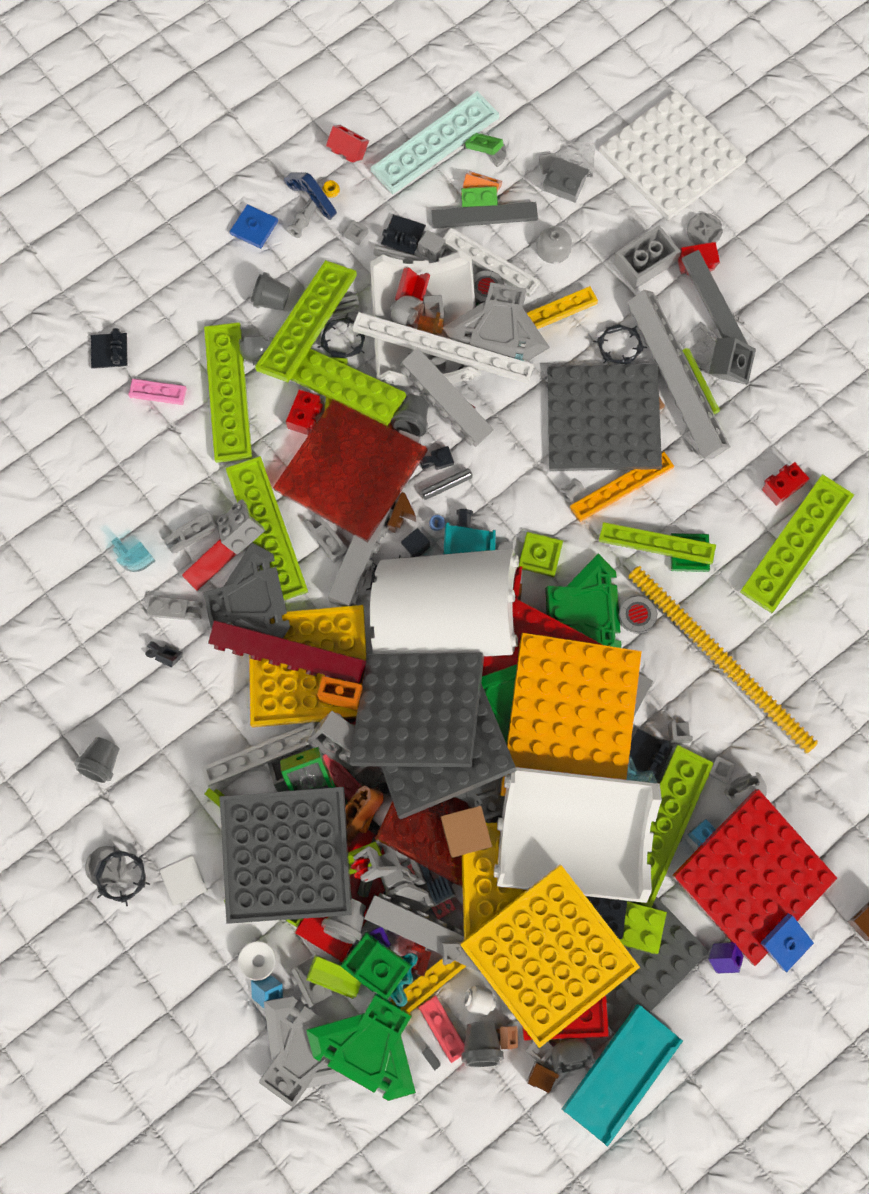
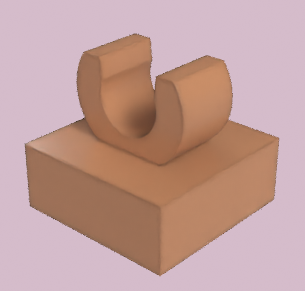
(508, 1037)

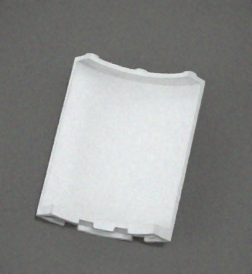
(450, 278)
(445, 604)
(585, 824)

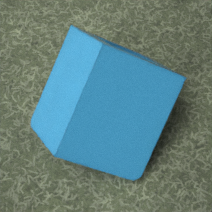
(266, 990)

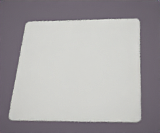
(183, 880)

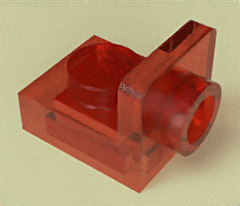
(423, 958)

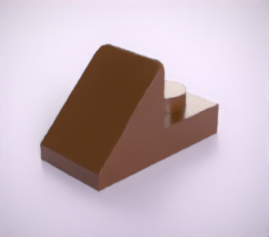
(402, 509)

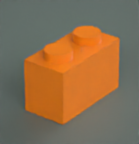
(339, 693)

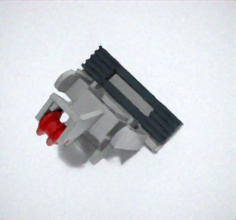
(423, 886)

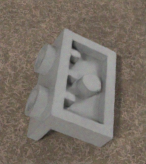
(311, 992)

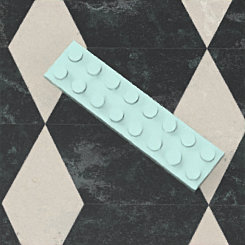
(434, 142)

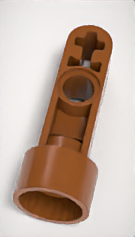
(361, 809)

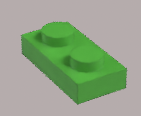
(484, 143)
(479, 196)

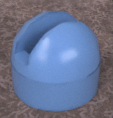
(440, 524)

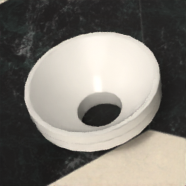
(246, 957)

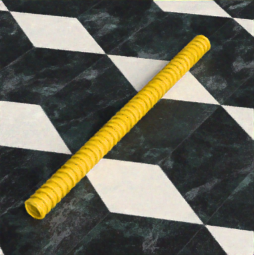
(723, 660)

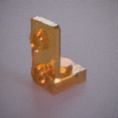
(431, 325)

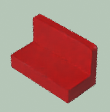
(412, 284)

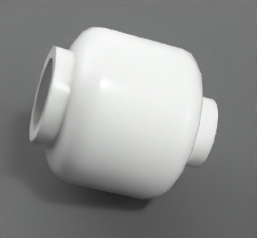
(479, 1001)

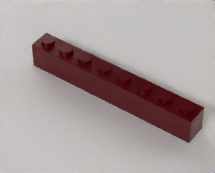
(287, 652)

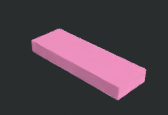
(157, 391)

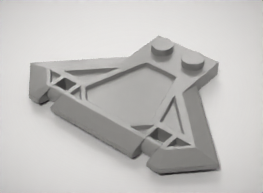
(499, 325)
(291, 1055)

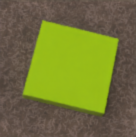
(540, 554)

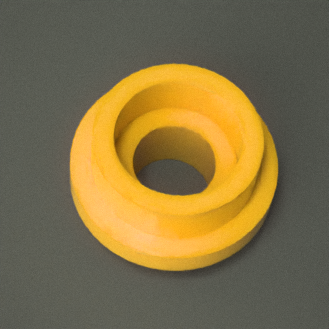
(330, 184)

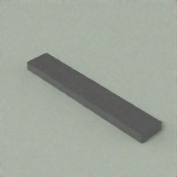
(484, 215)
(712, 296)

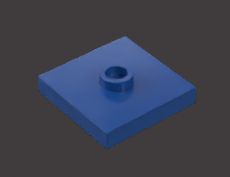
(254, 226)
(787, 942)

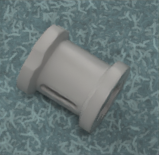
(572, 490)

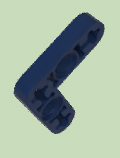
(305, 182)

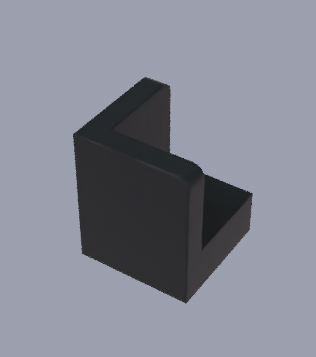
(416, 543)

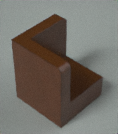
(542, 1077)

